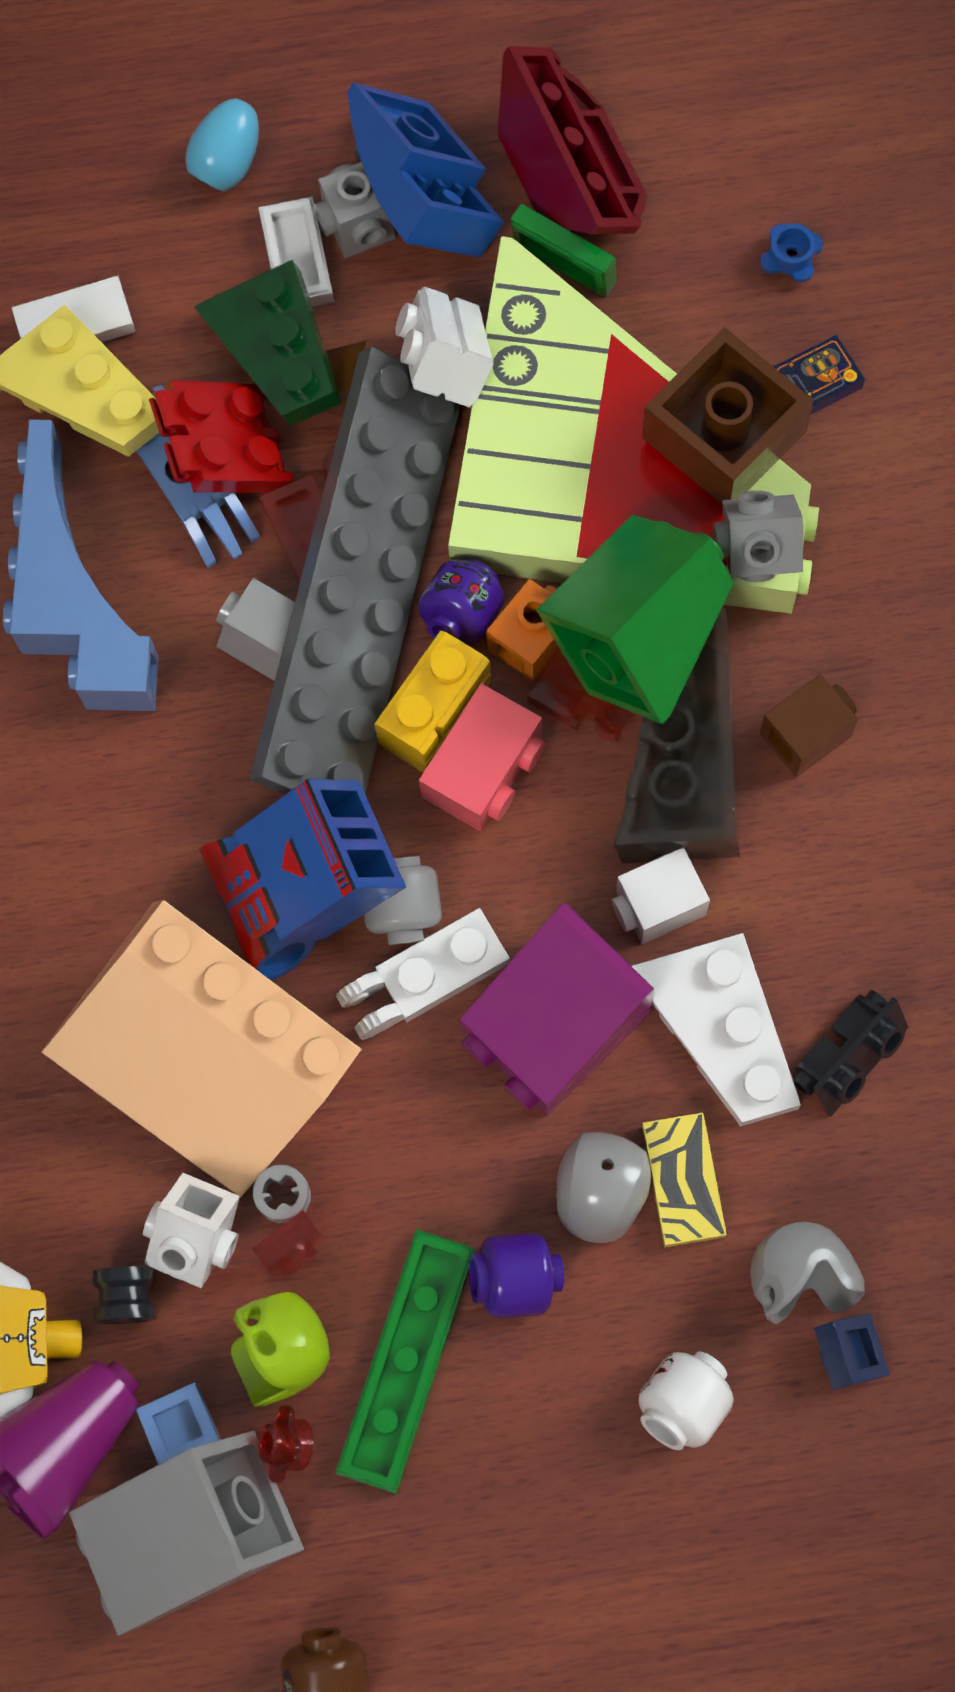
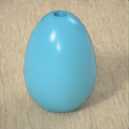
(224, 145)

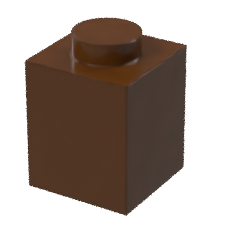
(809, 724)

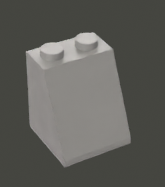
(184, 1531)

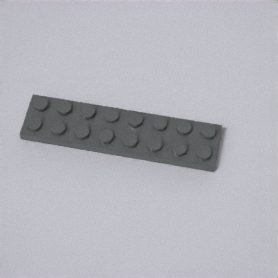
(357, 580)

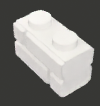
(444, 346)

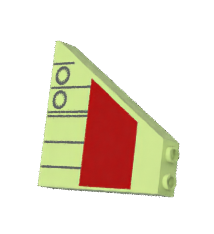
(561, 446)

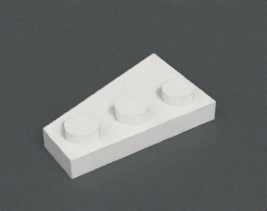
(724, 1023)

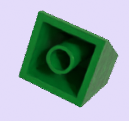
(639, 614)

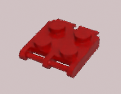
(219, 437)

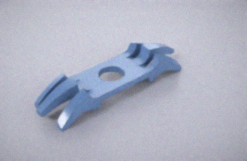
(195, 505)

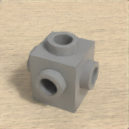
(352, 211)
(760, 535)

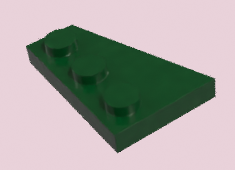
(276, 341)

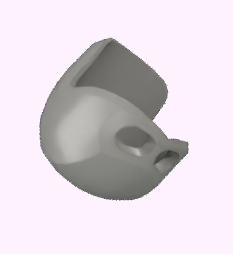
(597, 1201)
(802, 1259)

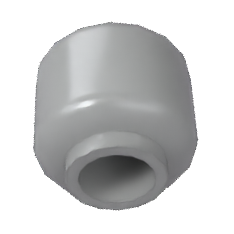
(412, 908)

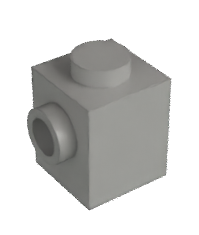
(255, 626)

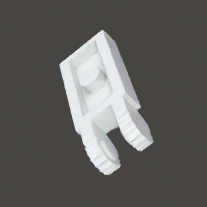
(428, 973)

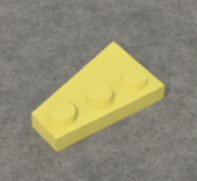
(77, 379)

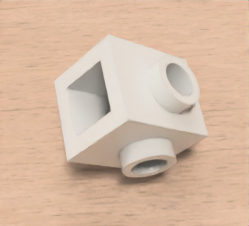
(182, 1239)

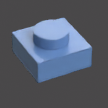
(177, 1423)

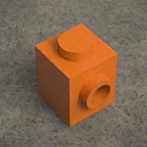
(520, 635)

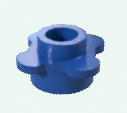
(793, 238)

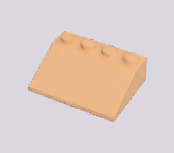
(200, 1048)

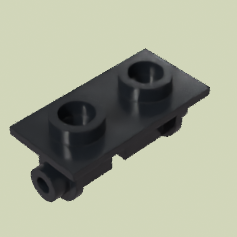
(871, 1032)

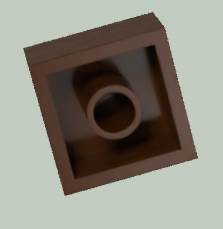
(726, 417)

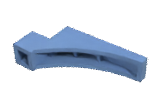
(57, 602)

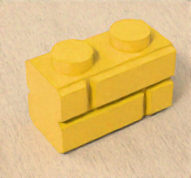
(431, 700)

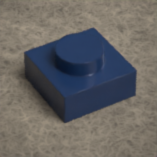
(851, 1351)

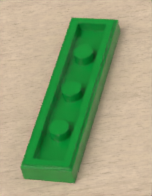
(405, 1362)

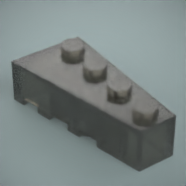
(687, 768)

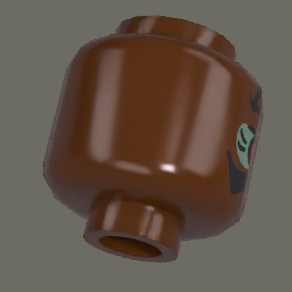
(324, 1664)

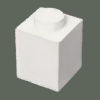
(660, 896)

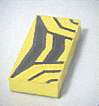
(684, 1180)

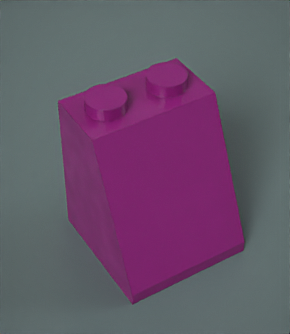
(556, 1011)

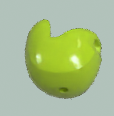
(282, 1350)

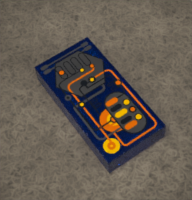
(823, 373)

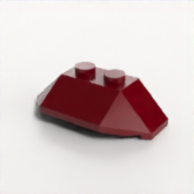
(565, 147)

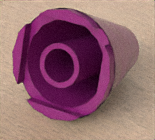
(60, 1441)

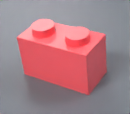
(483, 758)

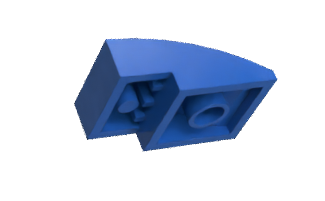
(421, 172)

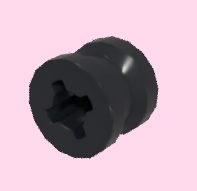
(124, 1295)

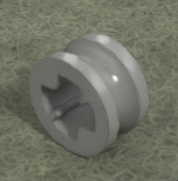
(280, 1174)

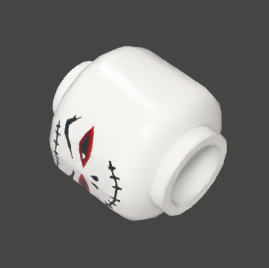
(685, 1400)

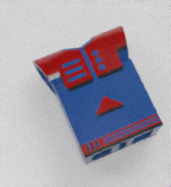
(302, 872)

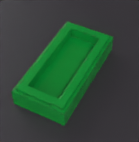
(564, 251)

